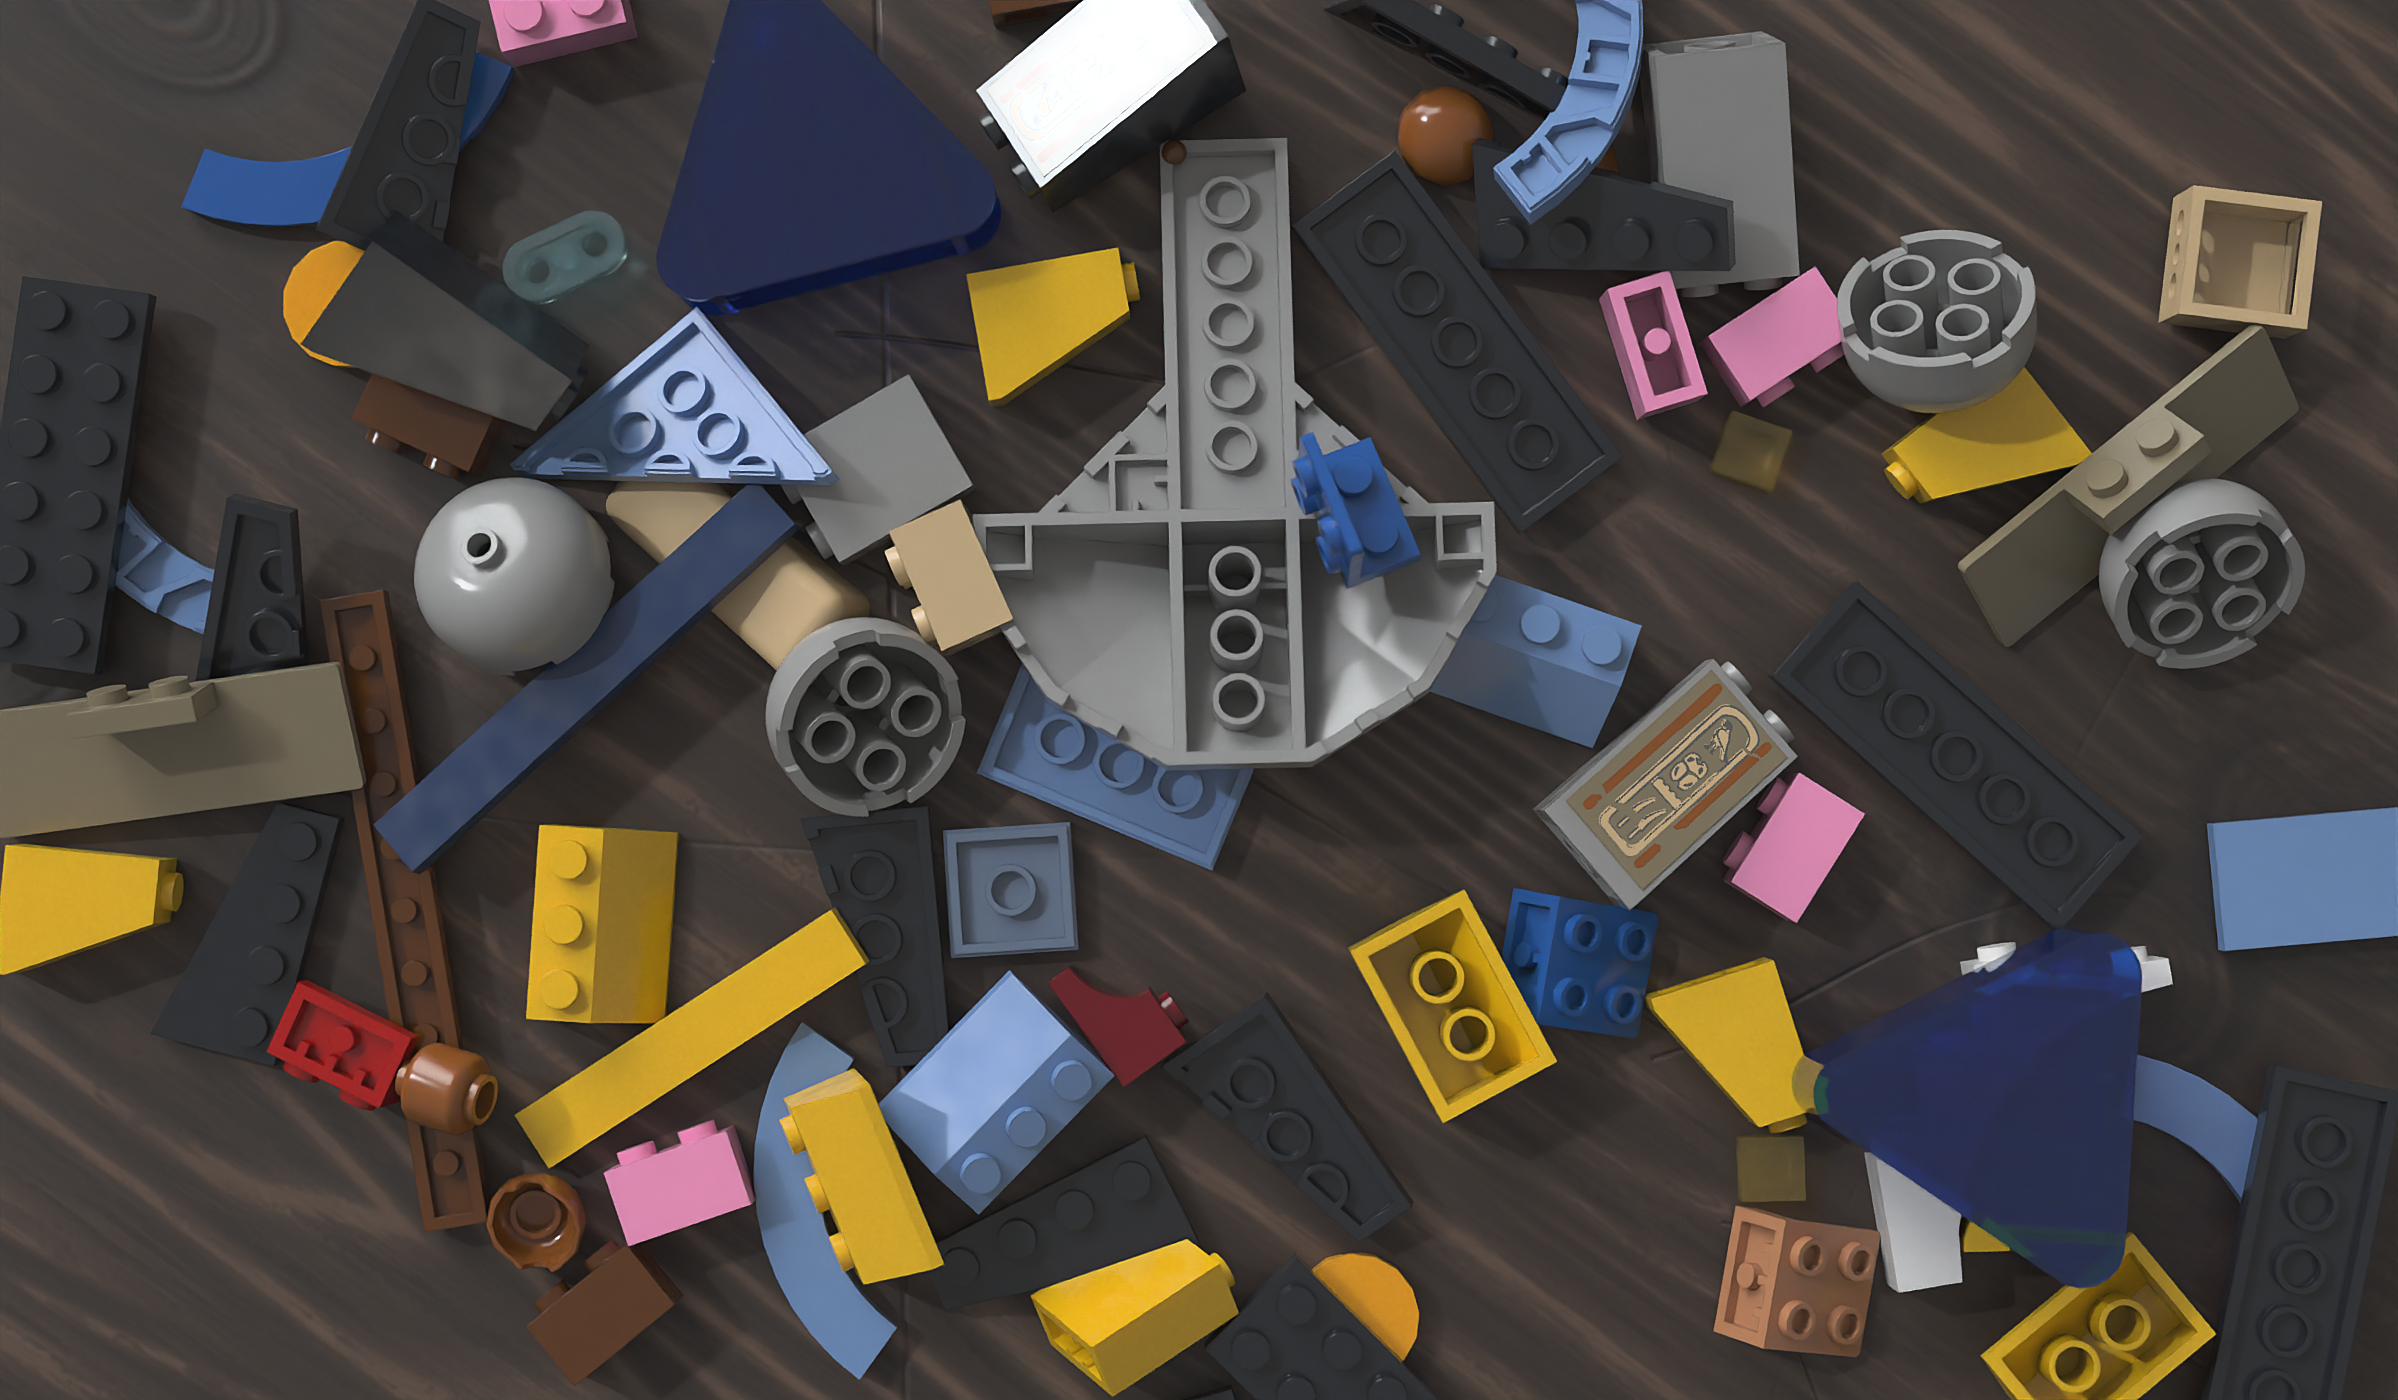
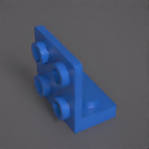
(1355, 511)
(1580, 961)

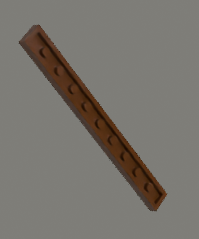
(401, 902)

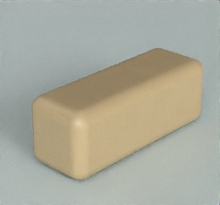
(776, 602)

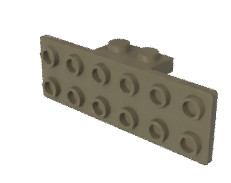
(2183, 436)
(177, 749)

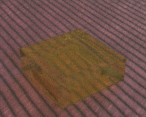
(1750, 451)
(1771, 1168)

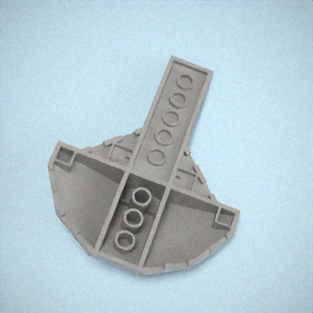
(1177, 573)

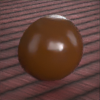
(1174, 152)

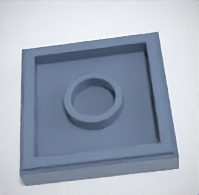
(1010, 890)

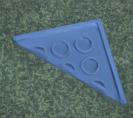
(679, 416)

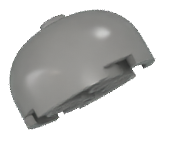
(1938, 321)
(2200, 573)
(513, 575)
(885, 733)

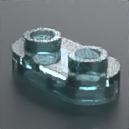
(565, 253)

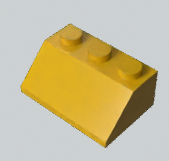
(602, 924)
(1452, 1005)
(859, 1179)
(2101, 1338)

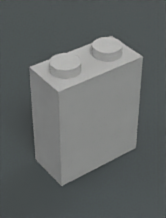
(889, 469)

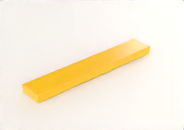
(692, 1037)

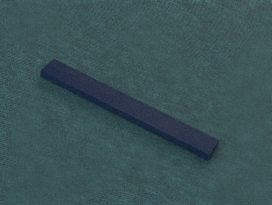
(578, 688)

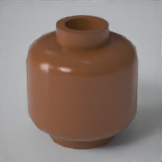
(446, 1089)

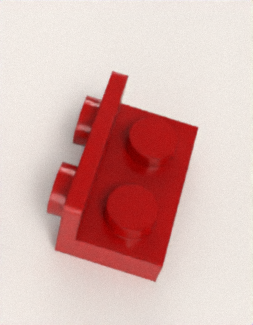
(341, 1045)

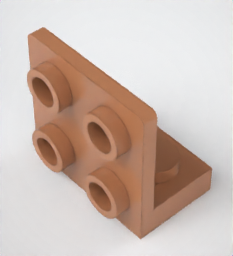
(1796, 1284)

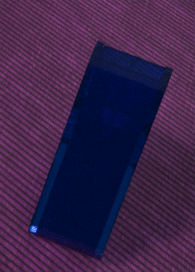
(812, 169)
(2004, 1098)

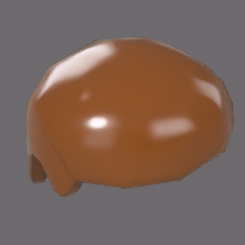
(1439, 134)
(537, 1221)

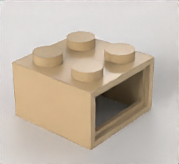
(2237, 259)
(950, 577)

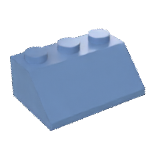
(1540, 661)
(994, 1092)

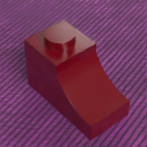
(1125, 1029)

